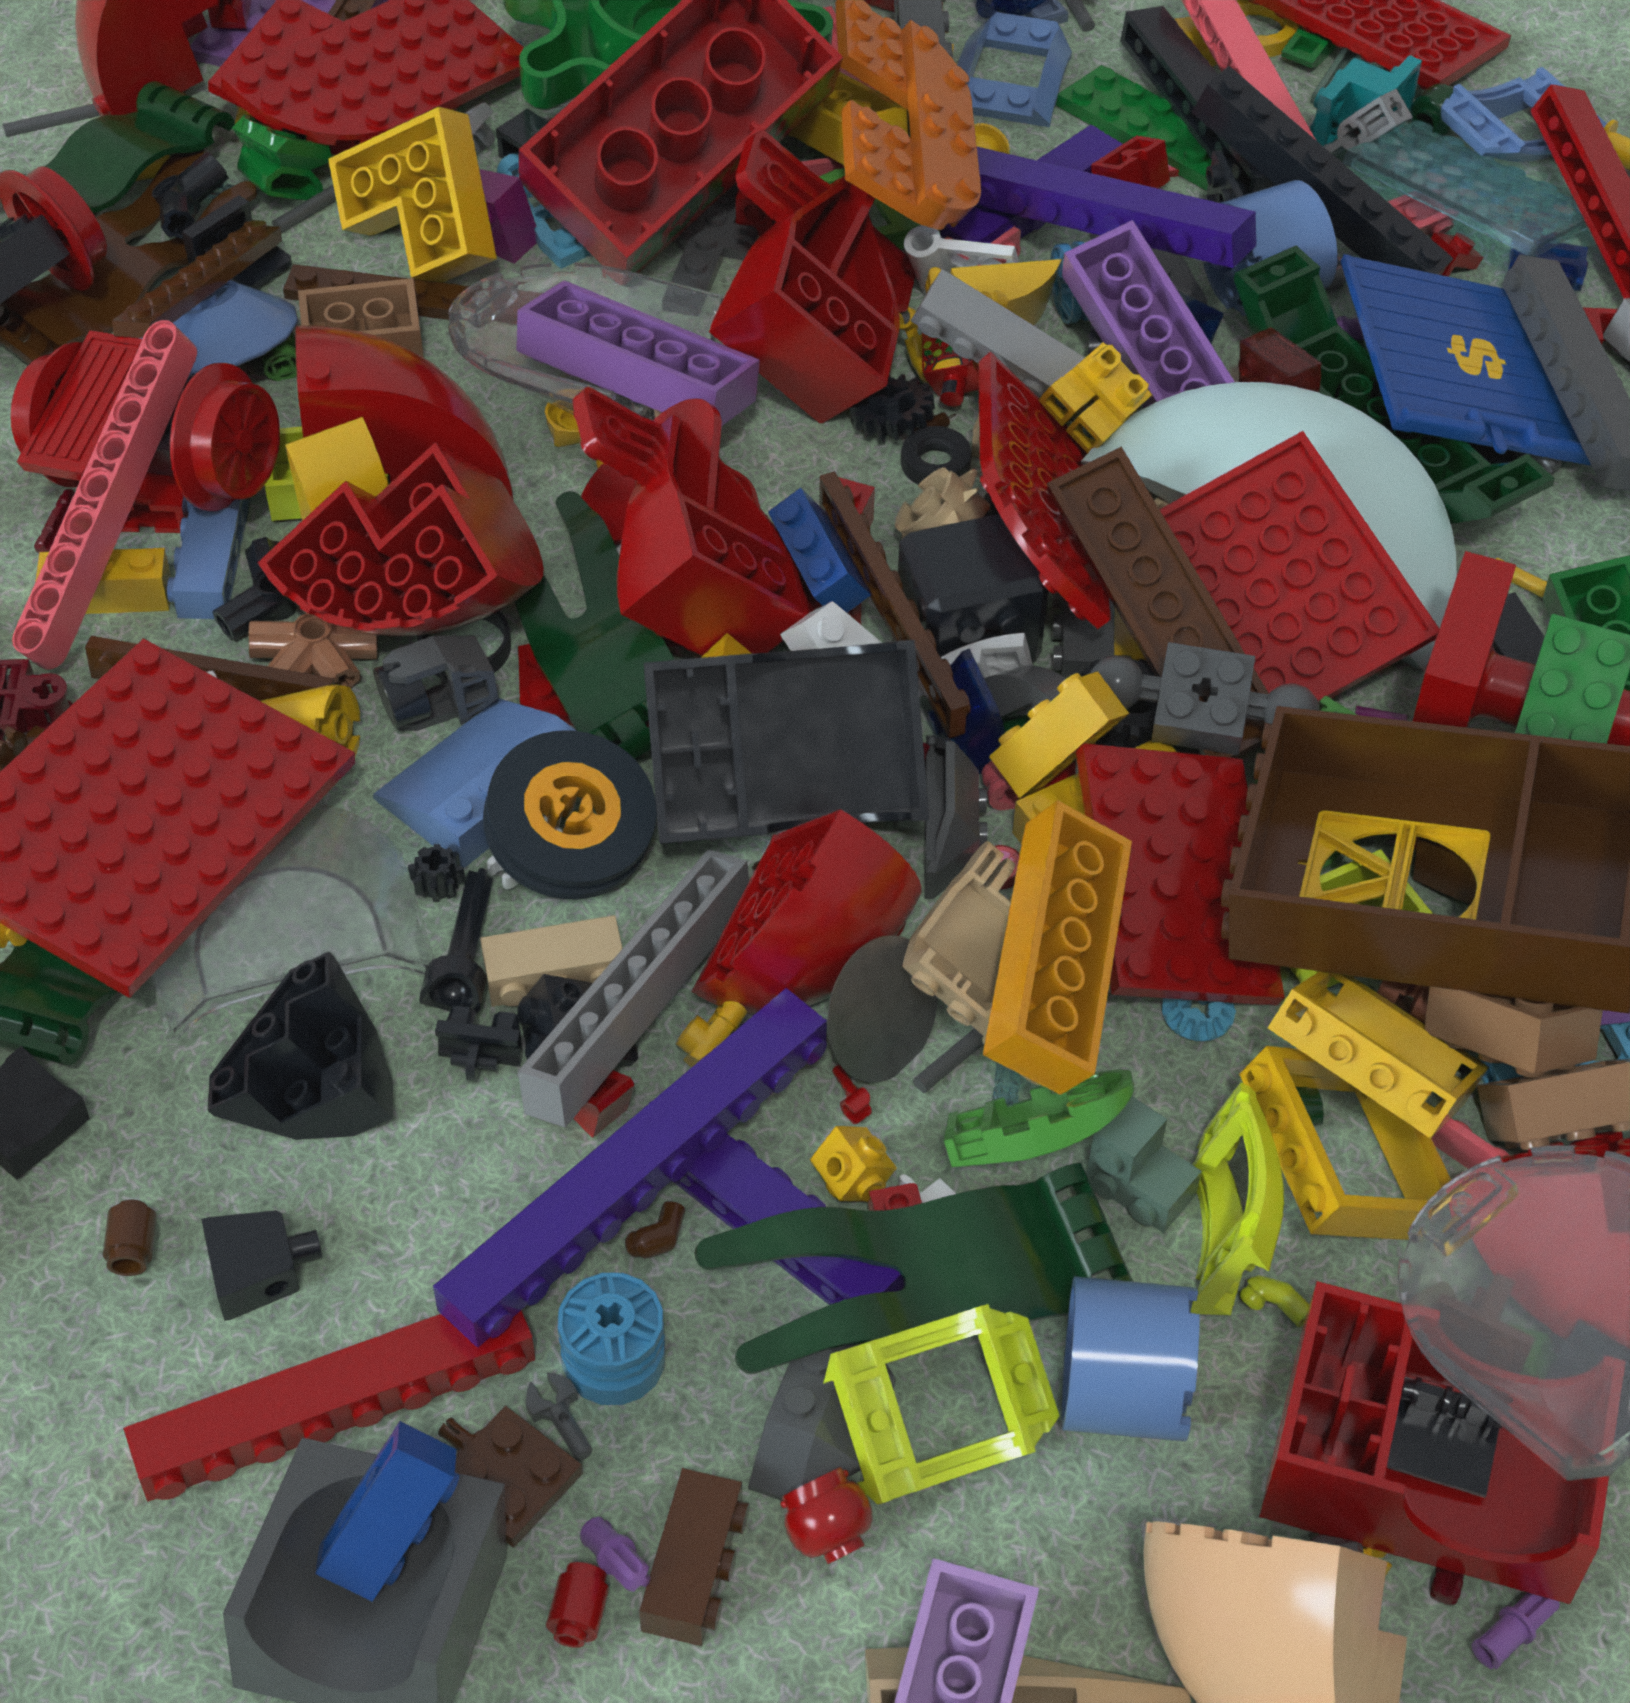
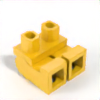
(1109, 384)

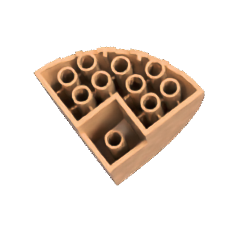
(1270, 1617)

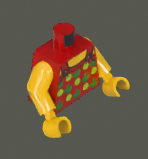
(939, 364)

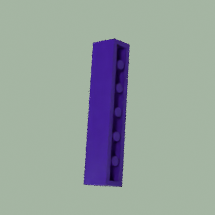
(1076, 153)
(746, 1189)

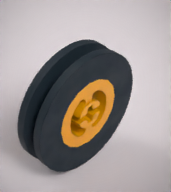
(594, 849)

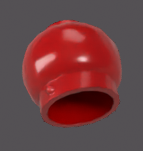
(827, 1516)

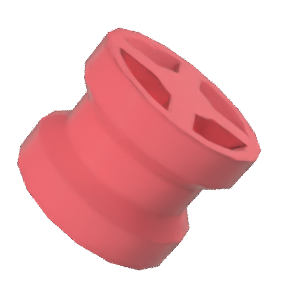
(999, 792)

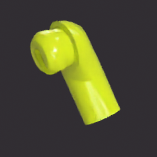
(1277, 1292)

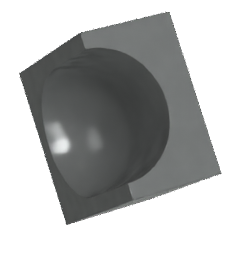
(324, 1644)

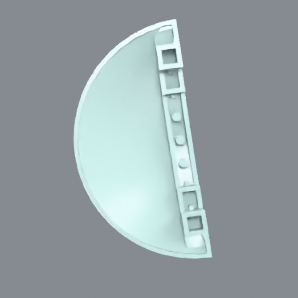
(1220, 426)

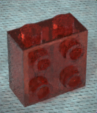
(1277, 360)

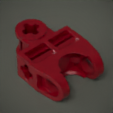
(28, 698)

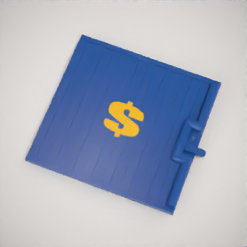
(1457, 361)

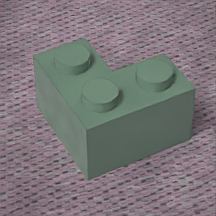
(1139, 1171)

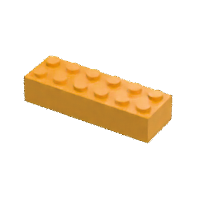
(1058, 949)

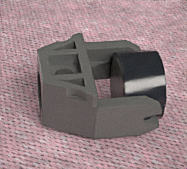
(465, 685)

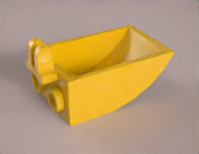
(1024, 284)
(329, 459)

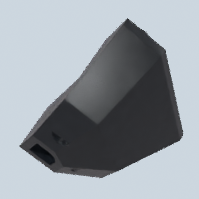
(306, 1061)

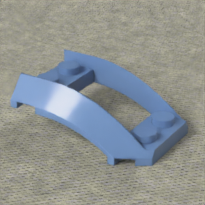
(1010, 100)
(1477, 114)

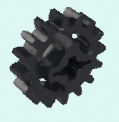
(894, 409)

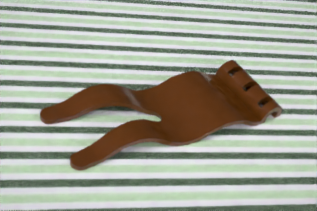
(65, 315)

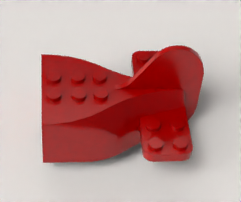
(816, 287)
(689, 528)

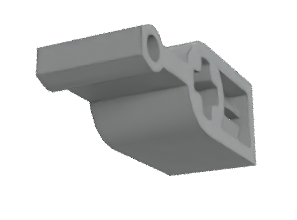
(1370, 123)

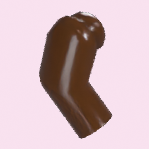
(657, 1237)

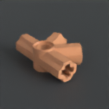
(312, 647)

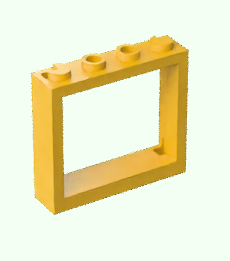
(1377, 1049)
(1307, 1167)

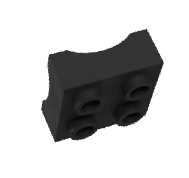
(34, 1112)

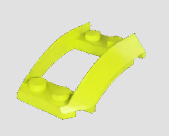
(1229, 1237)
(877, 1422)

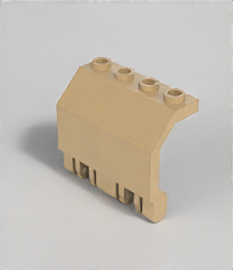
(962, 940)

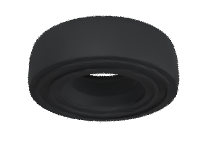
(931, 439)

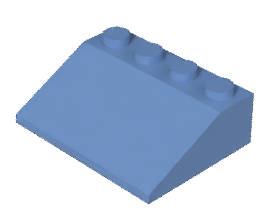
(448, 786)

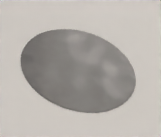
(877, 1013)

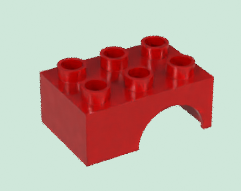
(1336, 1447)

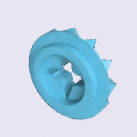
(1194, 1024)

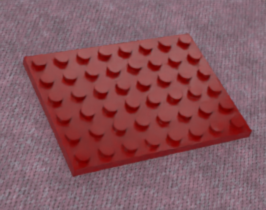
(149, 812)

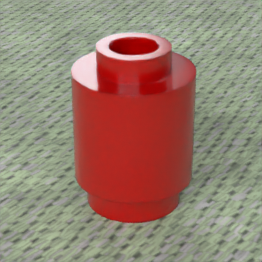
(578, 1604)

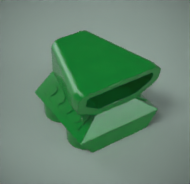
(279, 160)

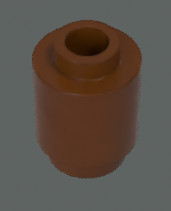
(129, 1237)

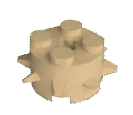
(942, 502)

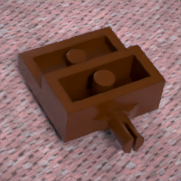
(522, 1459)

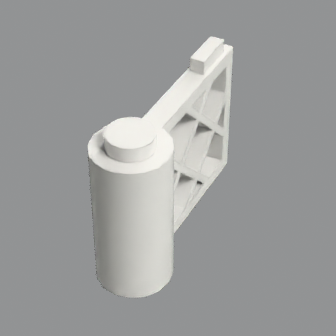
(929, 250)

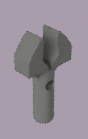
(559, 1413)

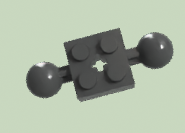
(1195, 673)

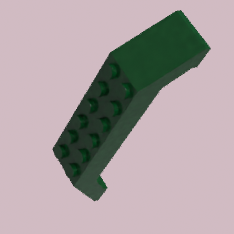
(1291, 299)

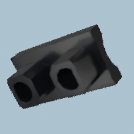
(479, 1045)

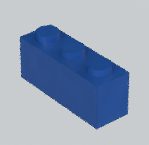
(818, 551)
(388, 1512)

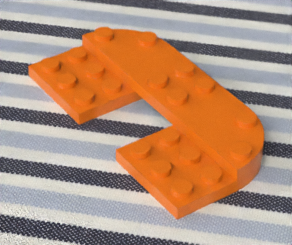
(937, 169)

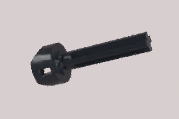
(456, 977)

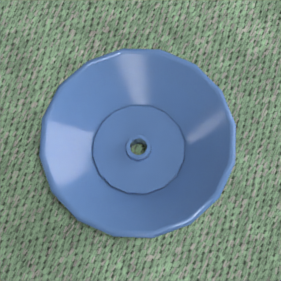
(236, 325)

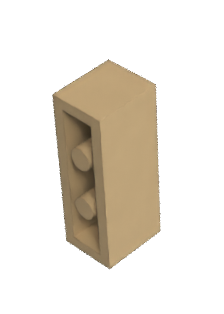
(564, 950)

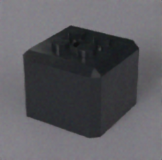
(973, 584)

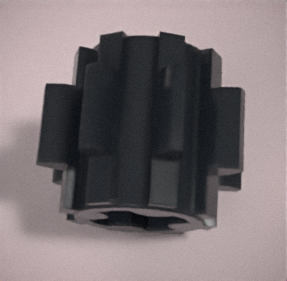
(436, 873)

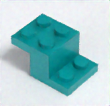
(1357, 87)

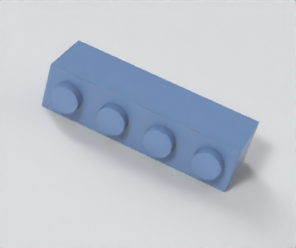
(207, 559)

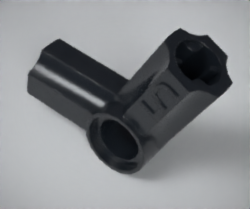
(182, 193)
(257, 603)

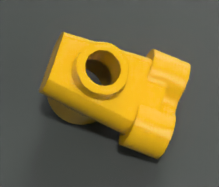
(703, 1036)

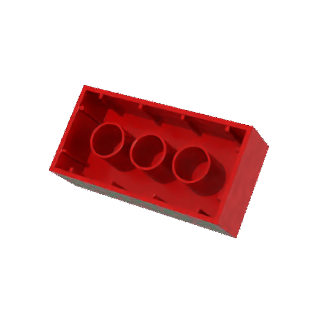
(670, 122)

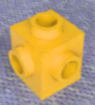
(853, 1163)

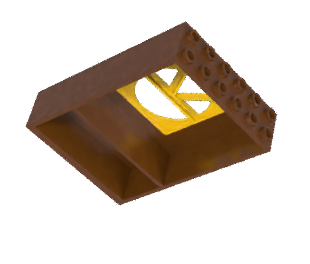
(1526, 813)

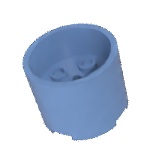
(1284, 218)
(1130, 1359)

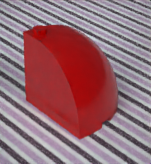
(807, 912)

